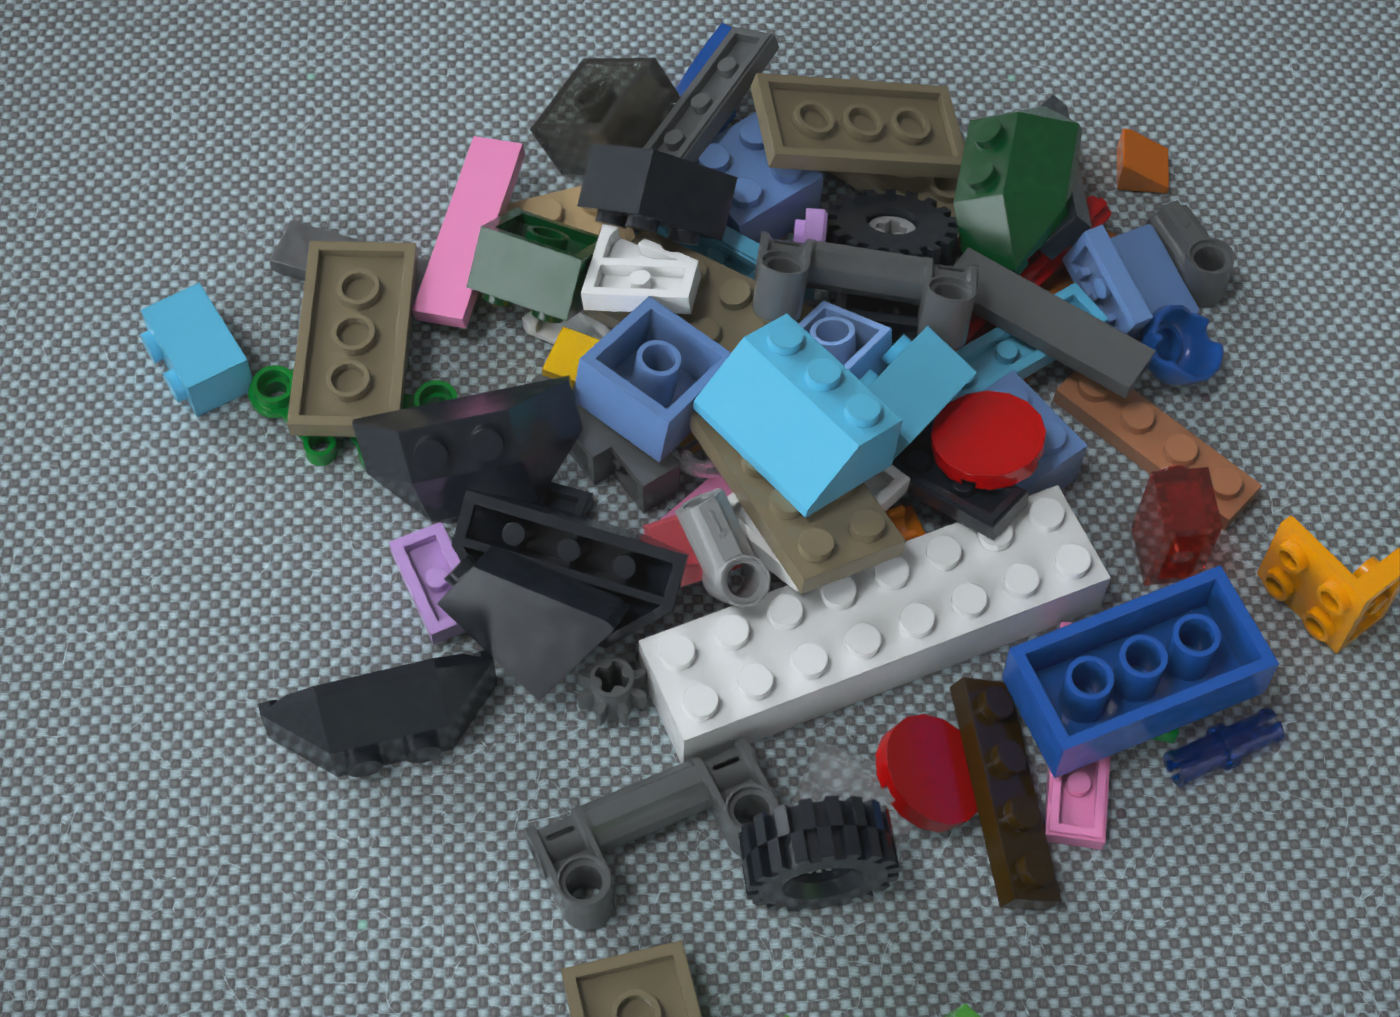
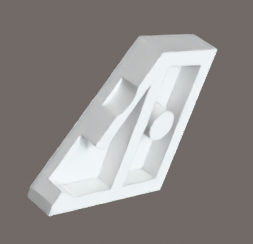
(629, 273)

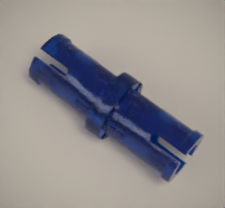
(1223, 746)

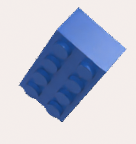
(1138, 670)

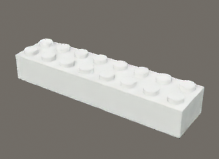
(871, 631)

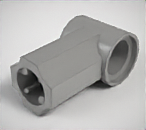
(720, 546)

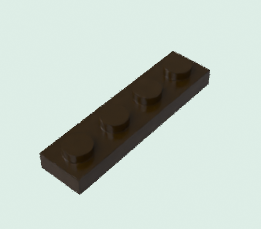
(1005, 795)

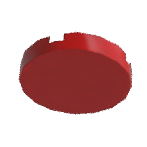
(988, 439)
(926, 773)

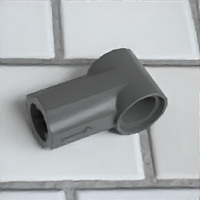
(1200, 260)

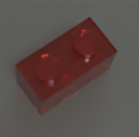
(1176, 524)

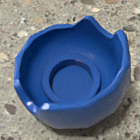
(1182, 346)

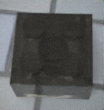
(605, 105)

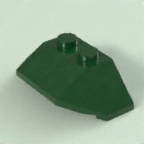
(1015, 183)

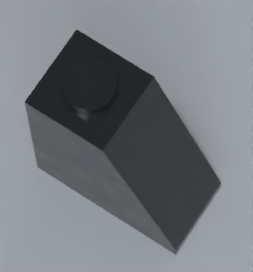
(529, 615)

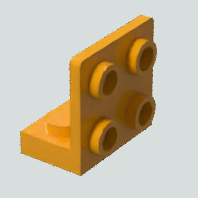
(1322, 590)

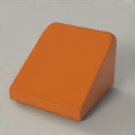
(1141, 164)

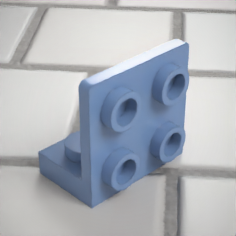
(1127, 276)

